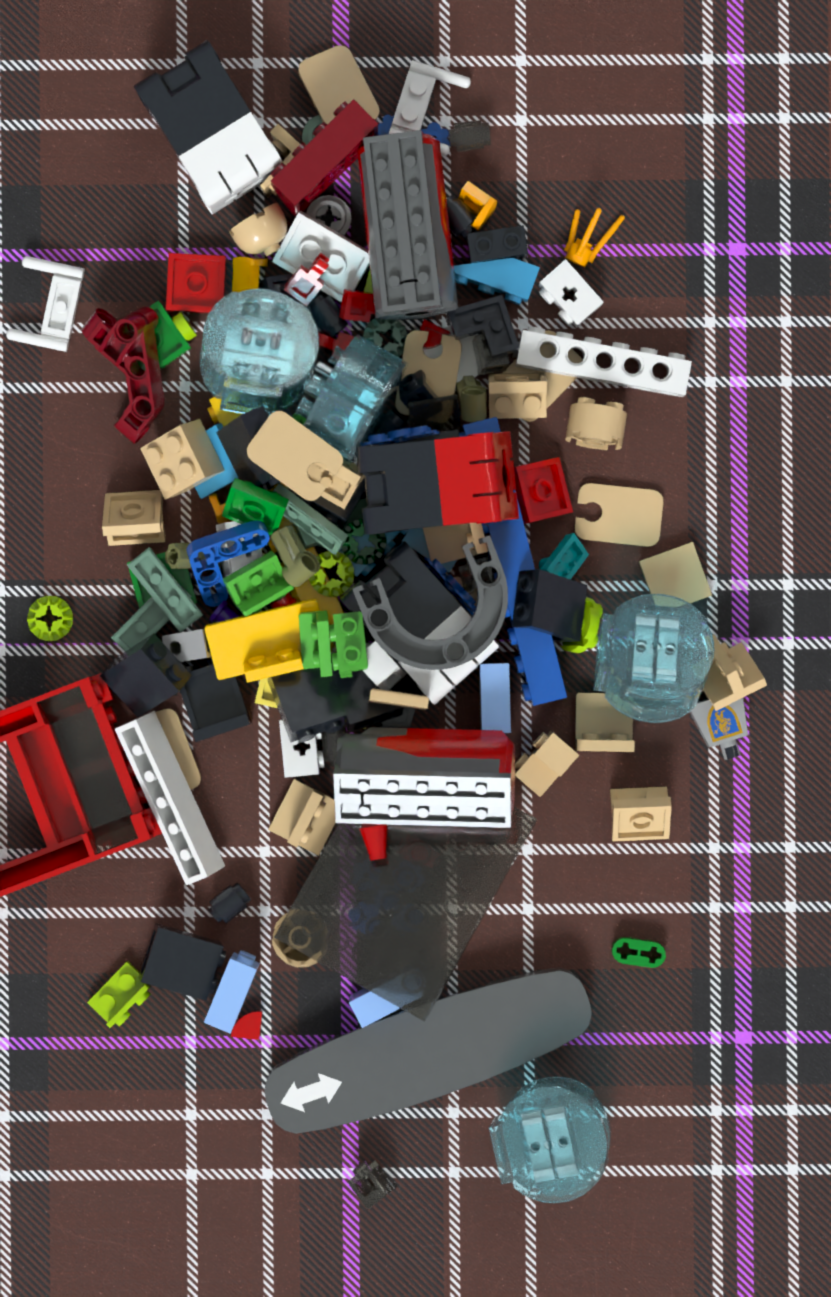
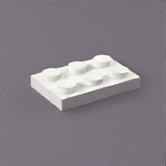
(309, 238)

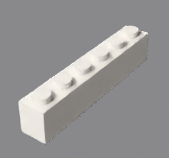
(170, 798)

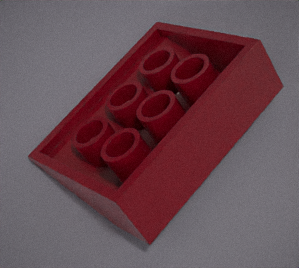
(323, 158)

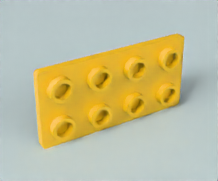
(258, 643)

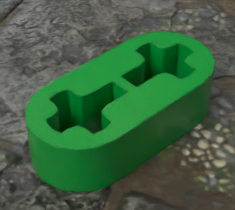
(639, 945)

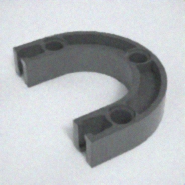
(474, 637)

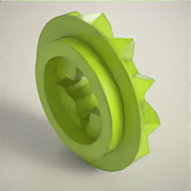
(345, 571)
(59, 628)

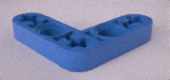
(214, 553)

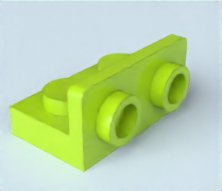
(119, 995)

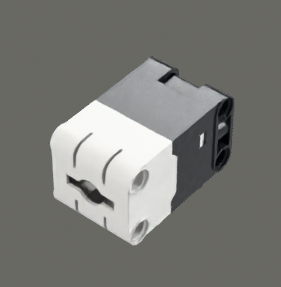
(209, 127)
(423, 610)

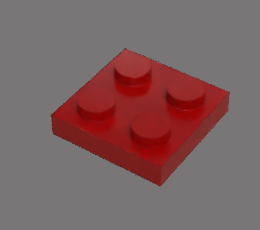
(195, 282)
(542, 490)

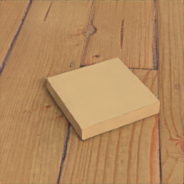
(676, 574)
(398, 699)

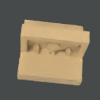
(517, 395)
(338, 487)
(133, 518)
(731, 675)
(640, 813)
(305, 817)

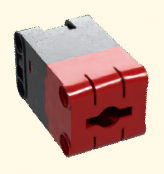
(438, 482)

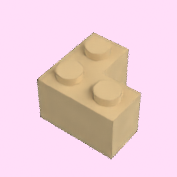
(545, 762)

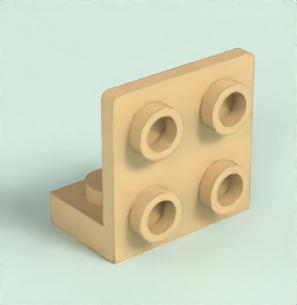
(284, 145)
(446, 541)
(601, 725)

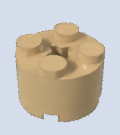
(596, 424)

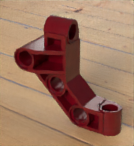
(123, 345)

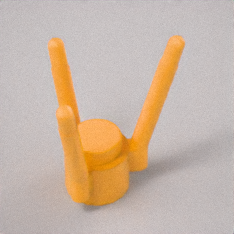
(580, 251)

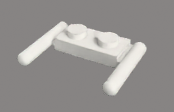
(417, 94)
(60, 305)

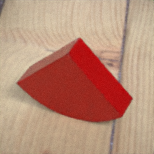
(434, 335)
(248, 1026)

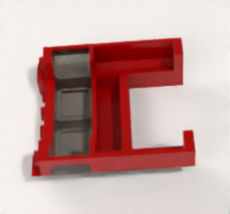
(74, 781)

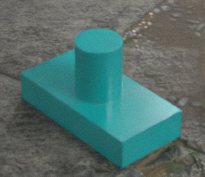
(565, 558)

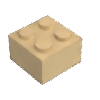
(182, 459)

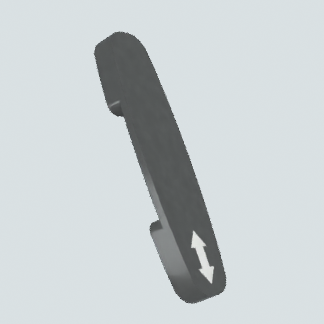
(414, 1061)

